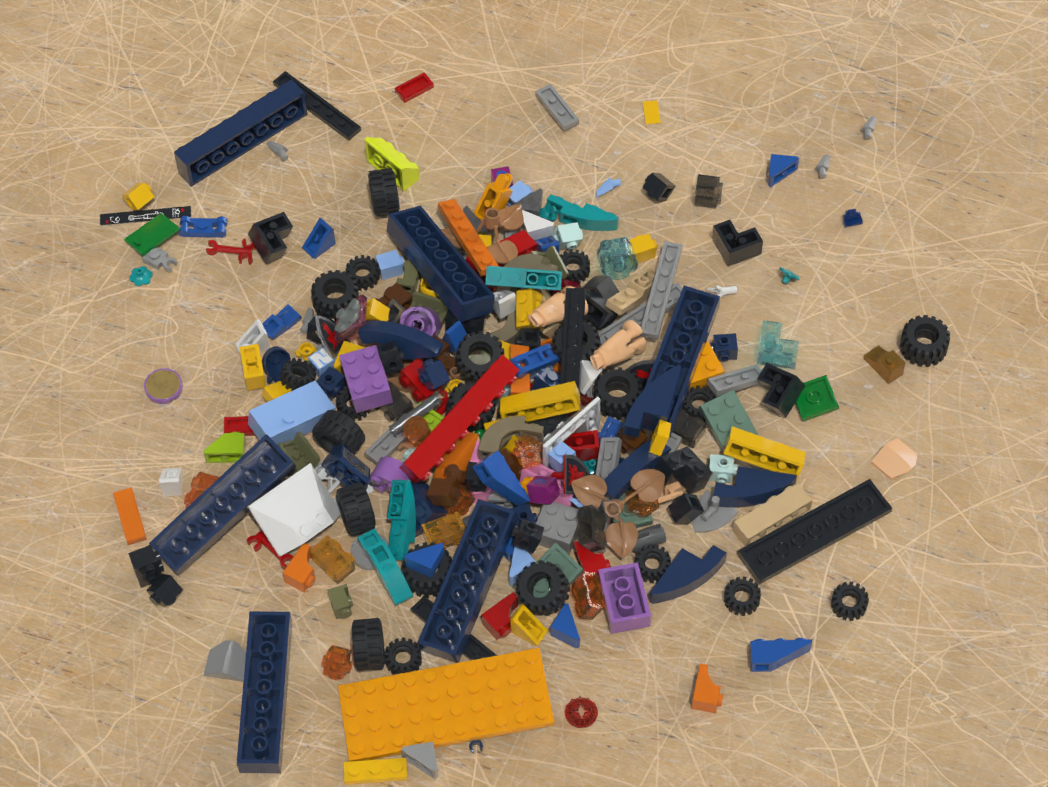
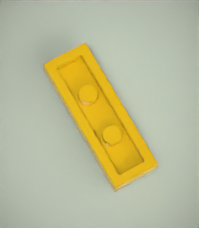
(375, 771)

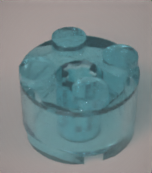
(617, 258)

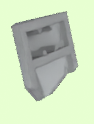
(226, 661)

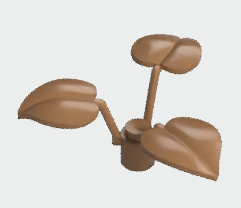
(510, 218)
(591, 491)

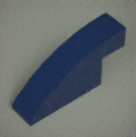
(412, 341)
(653, 402)
(620, 478)
(753, 487)
(687, 574)

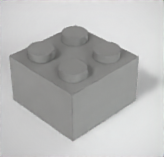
(559, 526)

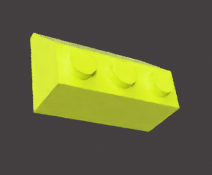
(383, 155)

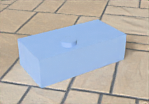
(290, 413)

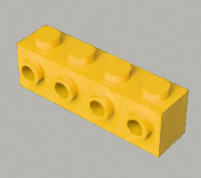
(542, 402)
(763, 452)

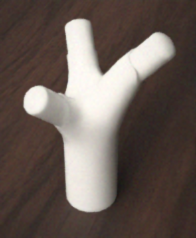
(721, 291)

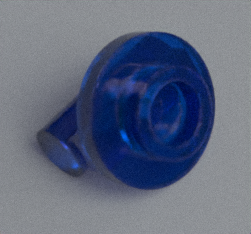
(852, 218)

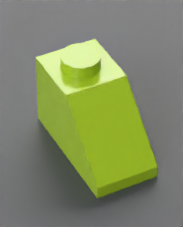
(226, 449)

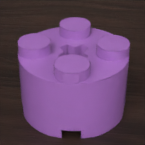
(430, 320)
(386, 471)

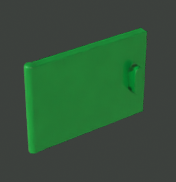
(151, 234)

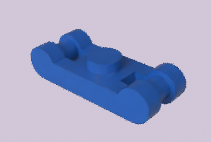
(203, 227)
(535, 360)

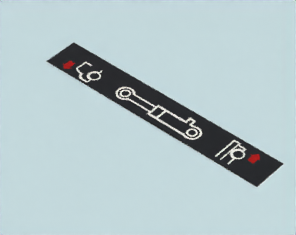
(144, 215)

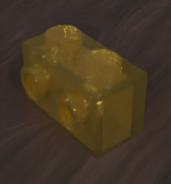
(444, 530)
(332, 559)

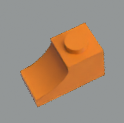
(298, 571)
(706, 693)

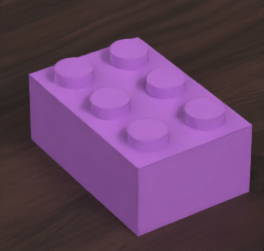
(366, 379)
(624, 598)

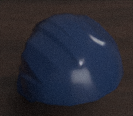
(273, 362)

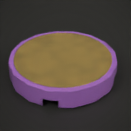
(163, 386)

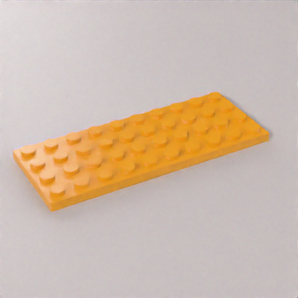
(445, 705)

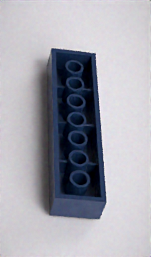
(241, 132)
(440, 263)
(684, 344)
(222, 504)
(467, 581)
(264, 692)

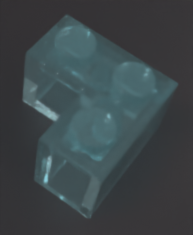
(775, 350)

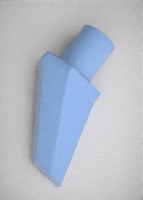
(607, 186)

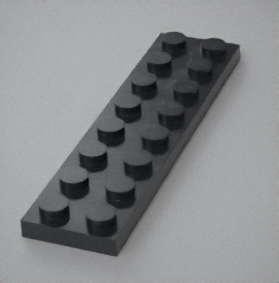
(814, 531)

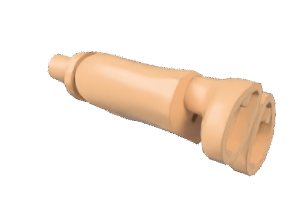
(551, 310)
(616, 347)

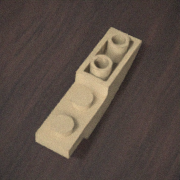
(633, 295)

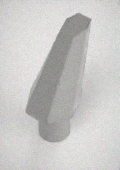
(868, 128)
(279, 150)
(823, 166)
(307, 318)

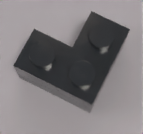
(268, 236)
(734, 245)
(783, 389)
(686, 468)

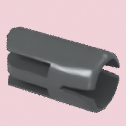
(650, 535)

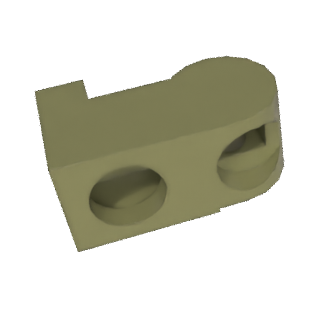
(410, 277)

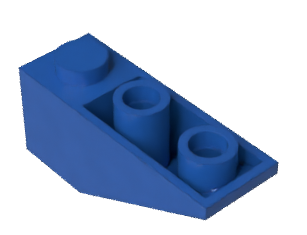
(498, 476)
(772, 654)

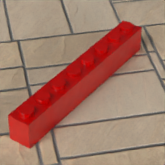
(459, 418)

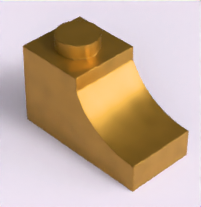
(886, 364)

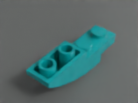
(588, 217)
(523, 278)
(403, 518)
(385, 566)

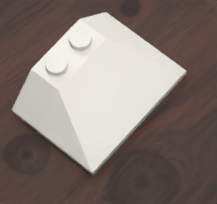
(583, 420)
(295, 510)

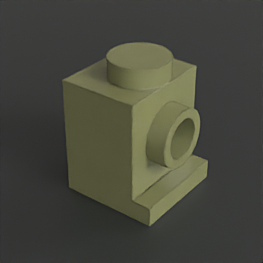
(340, 601)

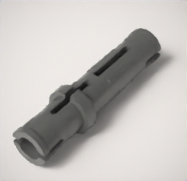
(420, 410)

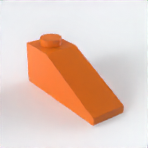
(459, 455)

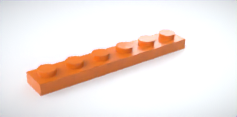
(466, 235)

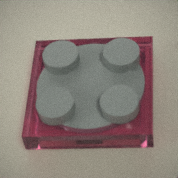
(350, 318)

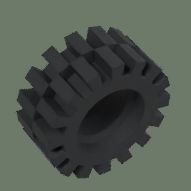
(576, 258)
(367, 264)
(300, 368)
(697, 394)
(342, 407)
(655, 553)
(742, 585)
(846, 611)
(402, 646)

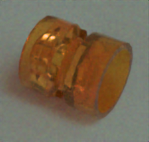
(416, 430)

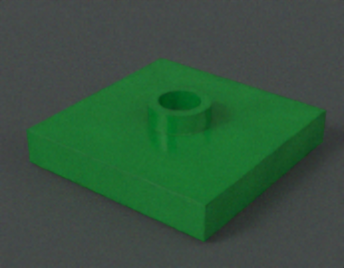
(816, 398)

